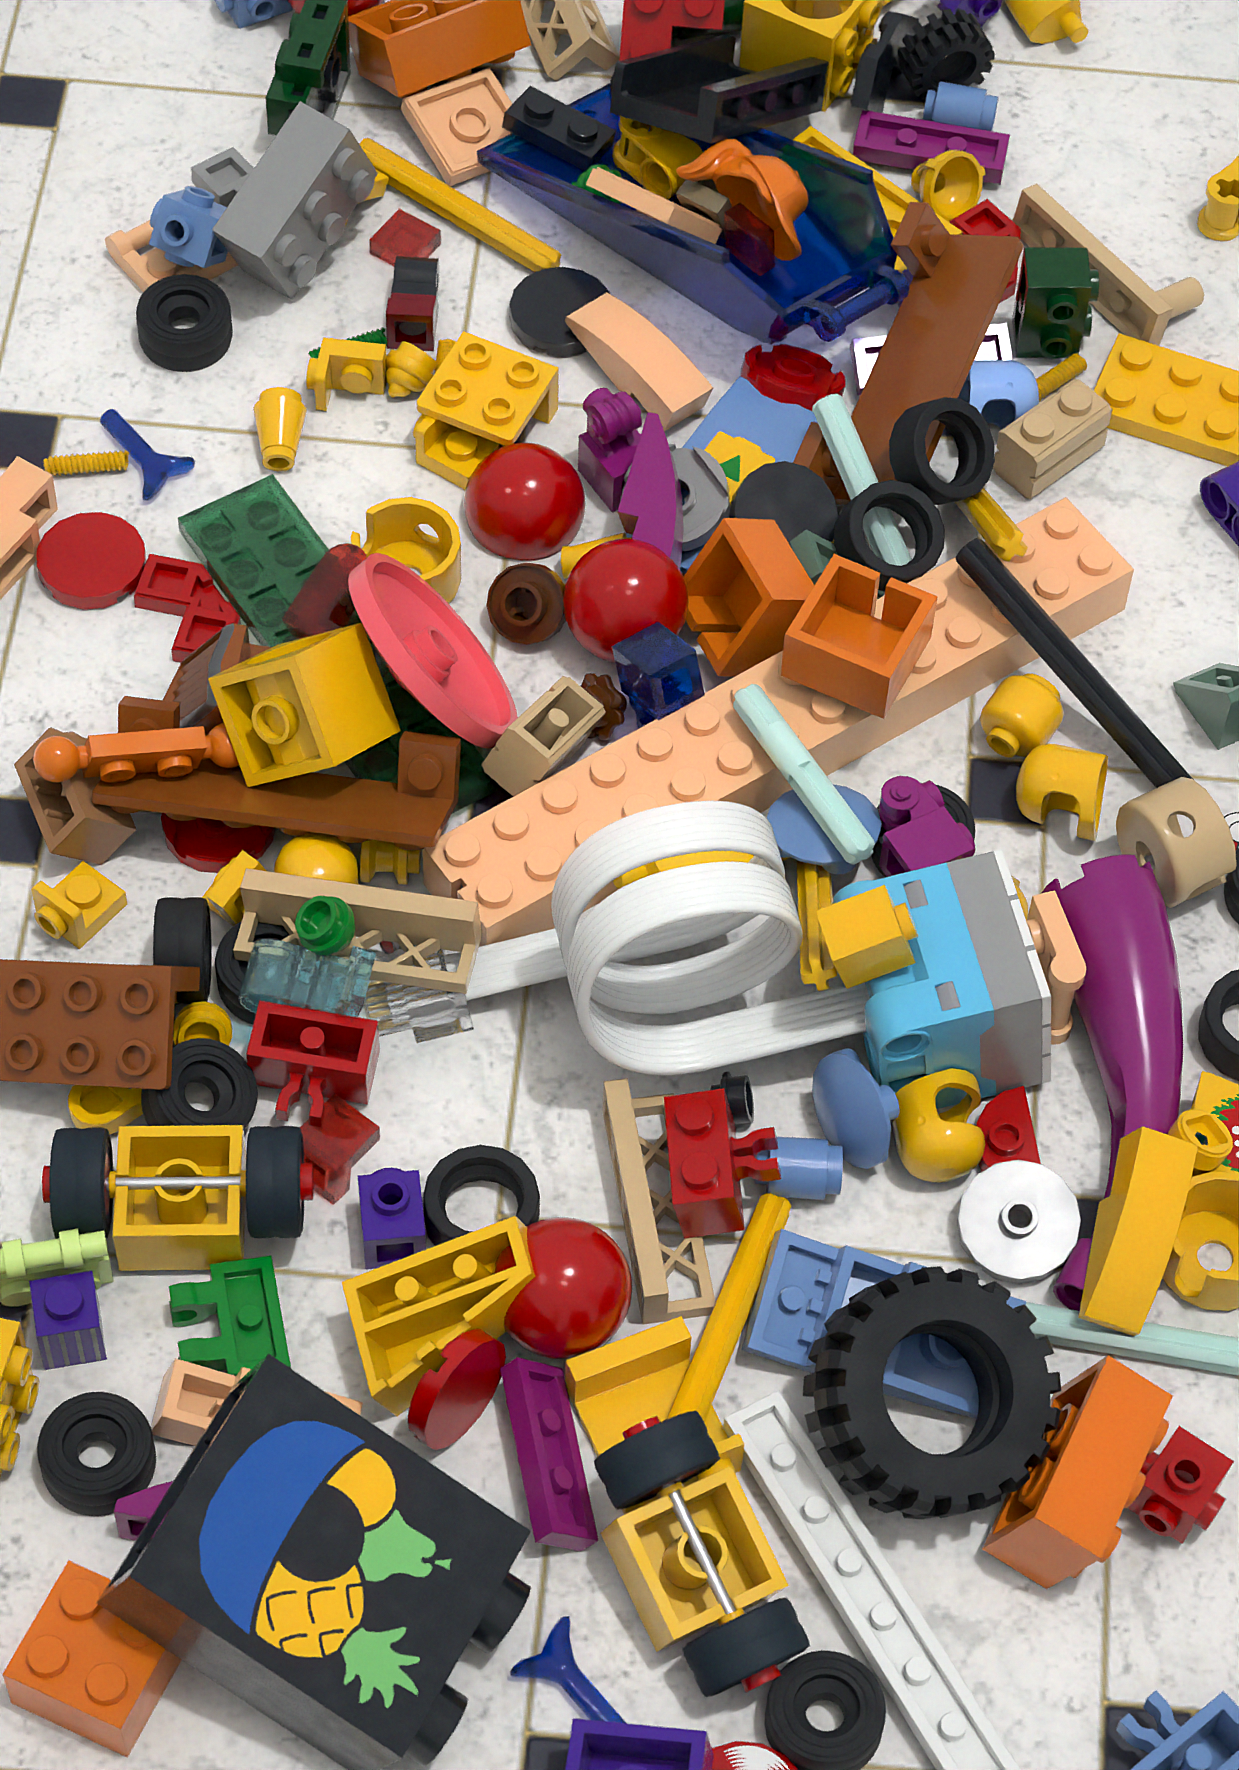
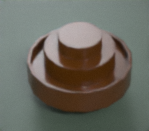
(527, 603)

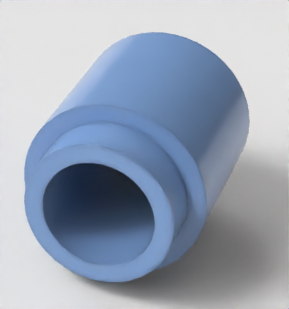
(961, 106)
(807, 1168)

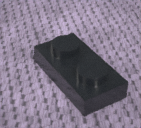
(558, 128)

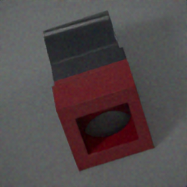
(413, 300)

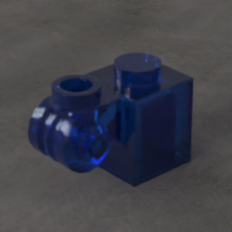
(657, 673)

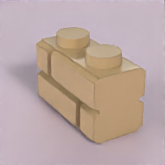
(1052, 438)
(543, 737)

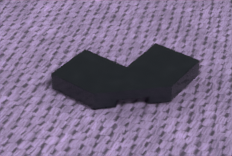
(878, 60)

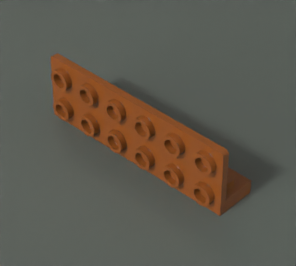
(930, 340)
(351, 808)
(89, 1022)

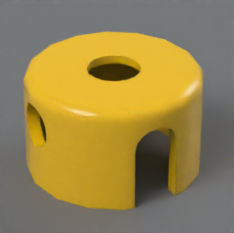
(396, 533)
(1207, 1218)

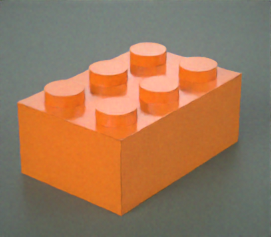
(429, 41)
(1091, 1472)

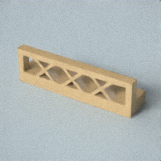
(574, 18)
(378, 916)
(638, 1214)

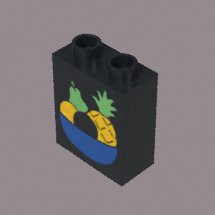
(323, 1573)

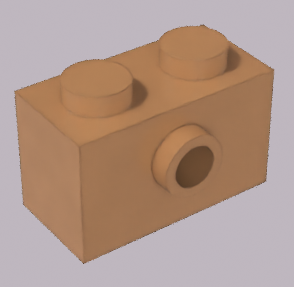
(66, 811)

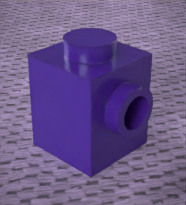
(391, 1216)

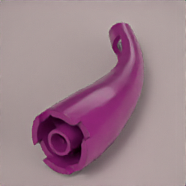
(1127, 1007)

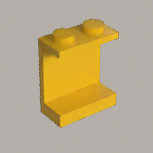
(638, 1381)

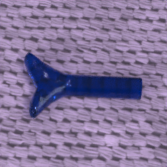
(154, 466)
(558, 1665)

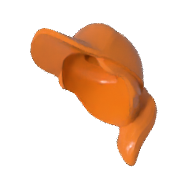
(759, 183)

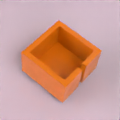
(746, 585)
(849, 652)
(88, 1665)

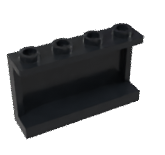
(707, 96)

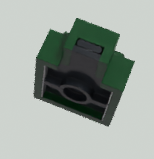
(311, 63)

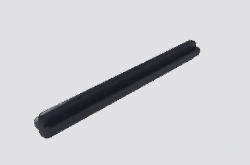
(1069, 664)

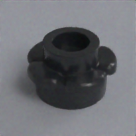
(739, 1096)

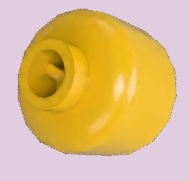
(1021, 715)

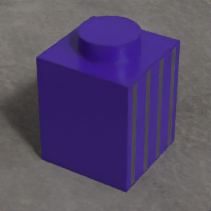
(68, 1320)

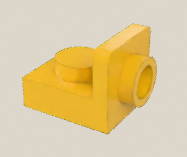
(346, 366)
(449, 449)
(225, 893)
(77, 905)

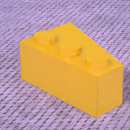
(426, 1300)

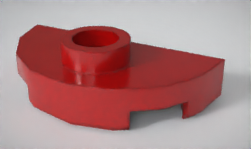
(1008, 1129)

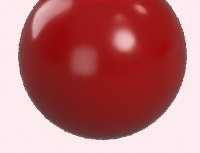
(524, 502)
(622, 591)
(576, 1292)

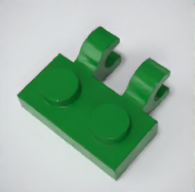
(246, 1311)

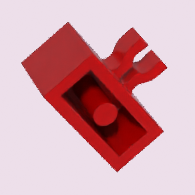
(312, 1056)
(710, 1162)

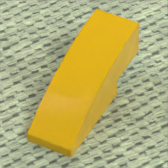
(1136, 1229)

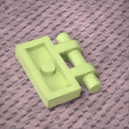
(51, 1258)

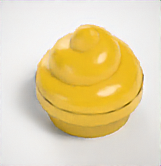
(408, 370)
(202, 1021)

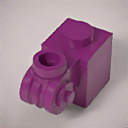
(608, 443)
(918, 828)

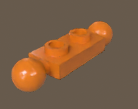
(123, 755)

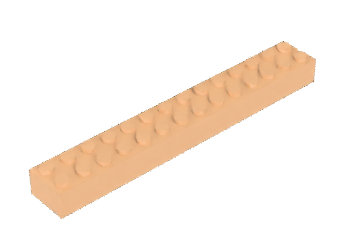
(709, 754)

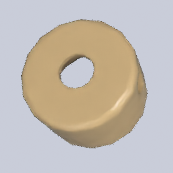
(1182, 864)

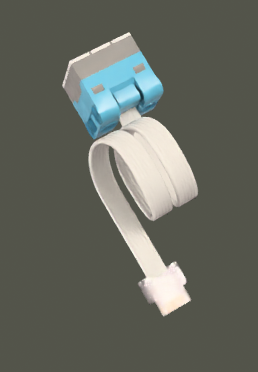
(964, 1004)

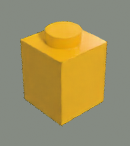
(867, 935)

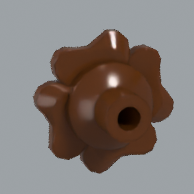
(612, 700)

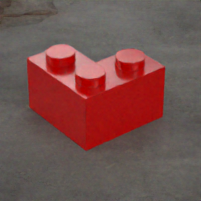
(650, 23)

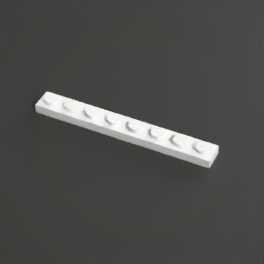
(866, 1590)

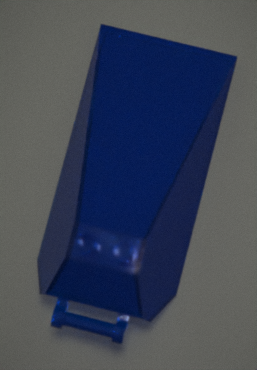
(840, 235)

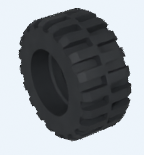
(1008, 1376)

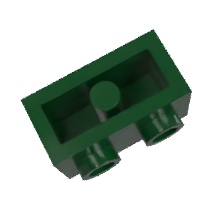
(1053, 302)

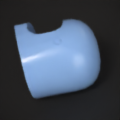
(1000, 390)

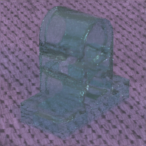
(303, 979)

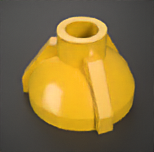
(949, 183)

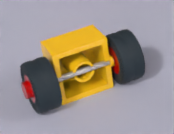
(179, 1190)
(696, 1556)

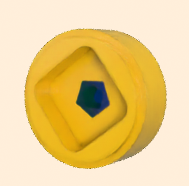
(1208, 1133)

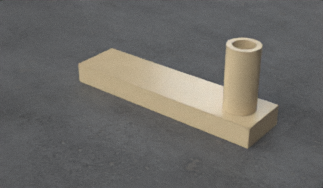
(1122, 294)

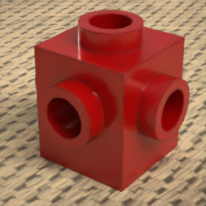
(1181, 1486)

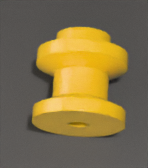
(386, 857)

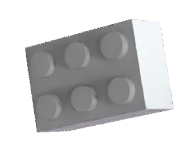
(296, 201)

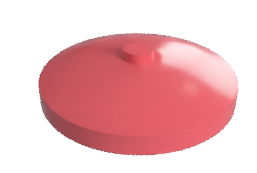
(431, 650)

